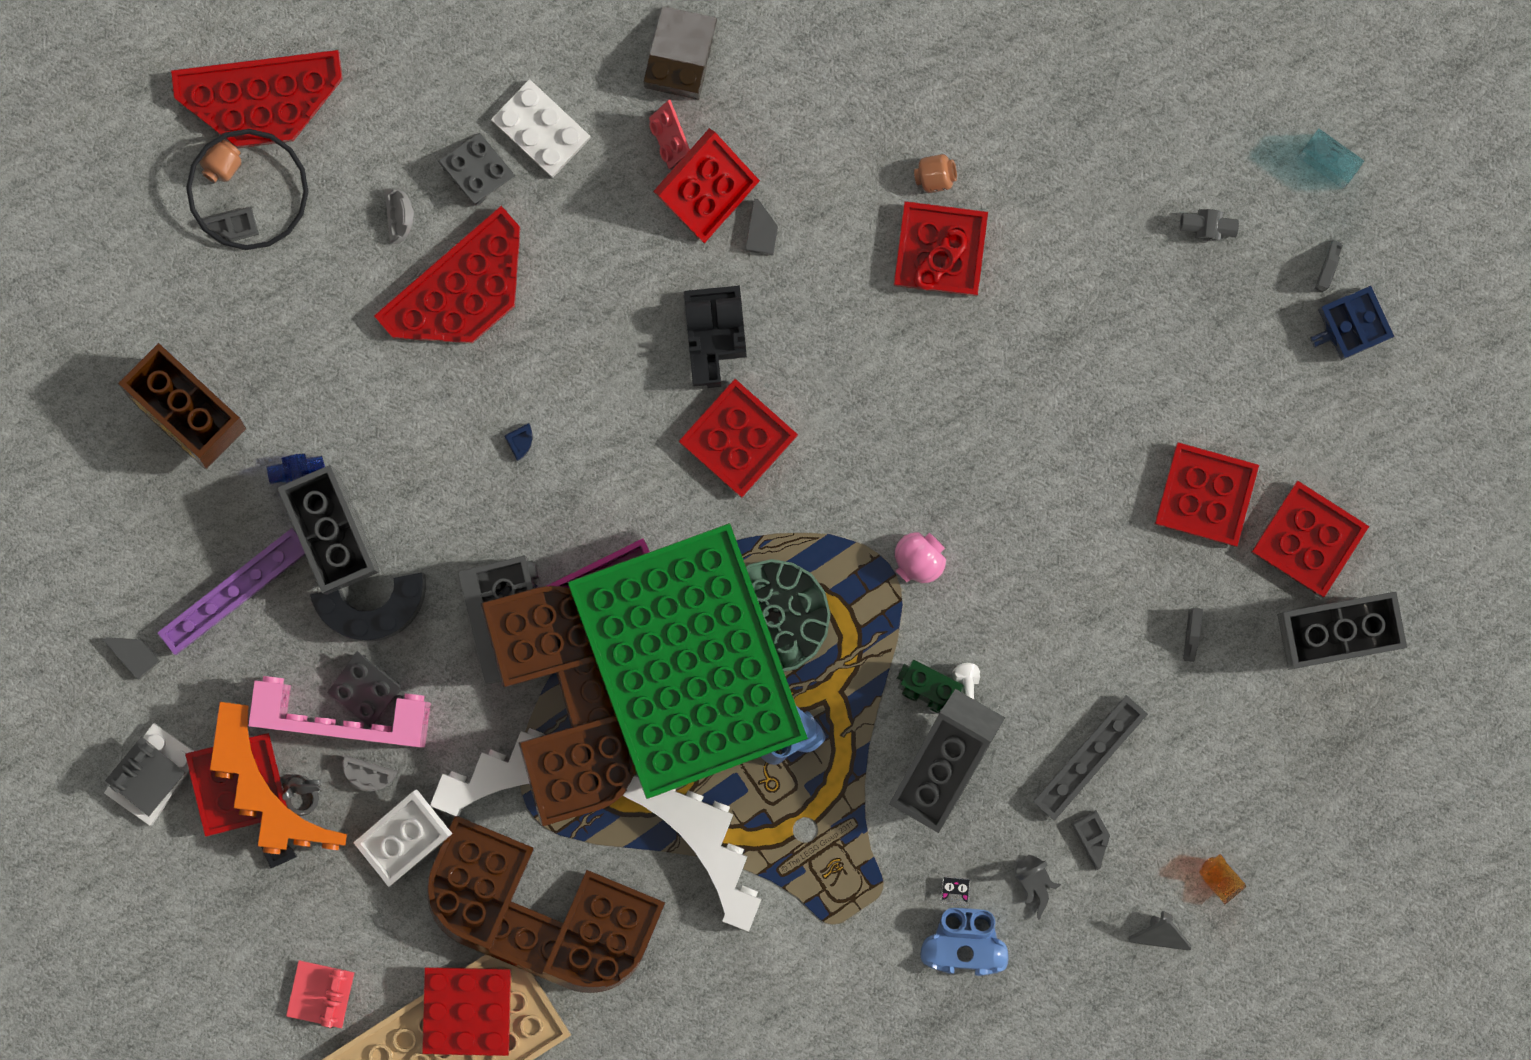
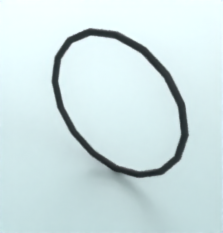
(260, 134)

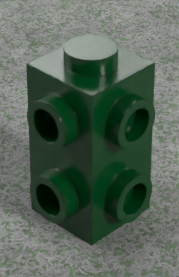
(927, 685)

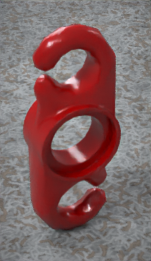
(953, 254)

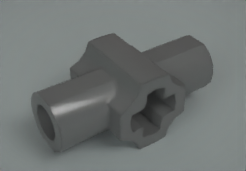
(1209, 225)

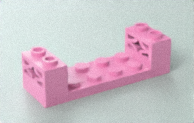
(271, 706)

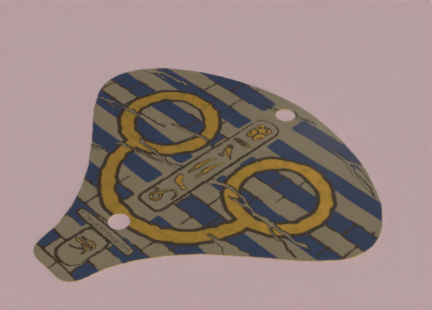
(842, 692)

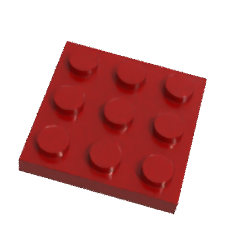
(706, 185)
(924, 229)
(738, 438)
(1206, 494)
(1310, 539)
(217, 794)
(466, 1011)

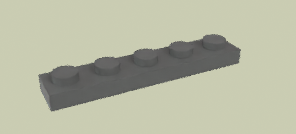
(1090, 757)

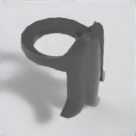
(300, 785)
(1034, 877)

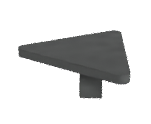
(1161, 934)

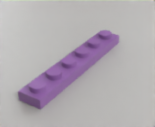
(232, 592)

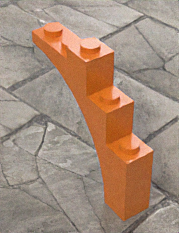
(278, 823)

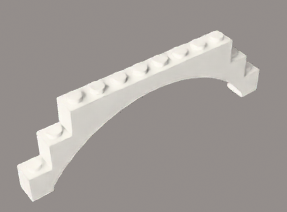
(697, 822)

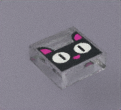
(955, 891)

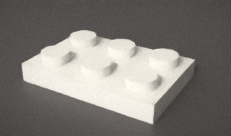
(541, 128)
(175, 751)
(402, 838)

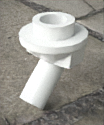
(968, 675)

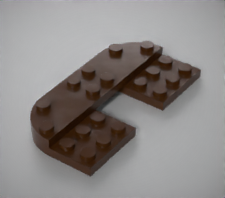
(577, 766)
(587, 953)

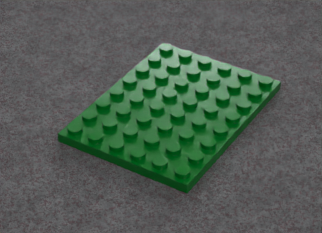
(687, 660)

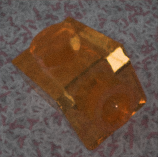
(1221, 878)

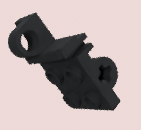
(714, 331)

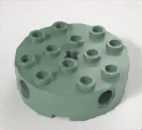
(802, 606)

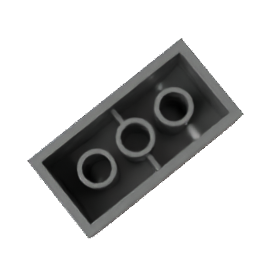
(329, 529)
(1342, 630)

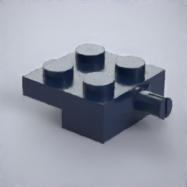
(1353, 323)

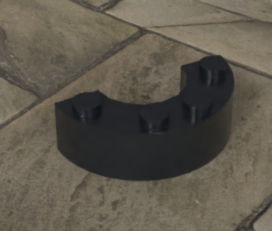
(376, 624)

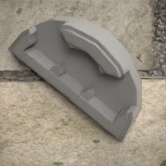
(399, 215)
(367, 775)

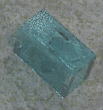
(1331, 158)

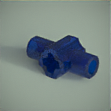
(294, 467)

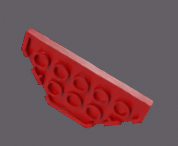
(260, 94)
(463, 289)

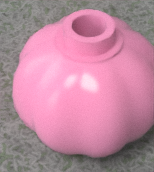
(919, 558)

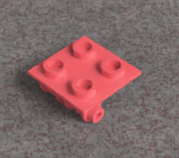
(669, 134)
(320, 994)

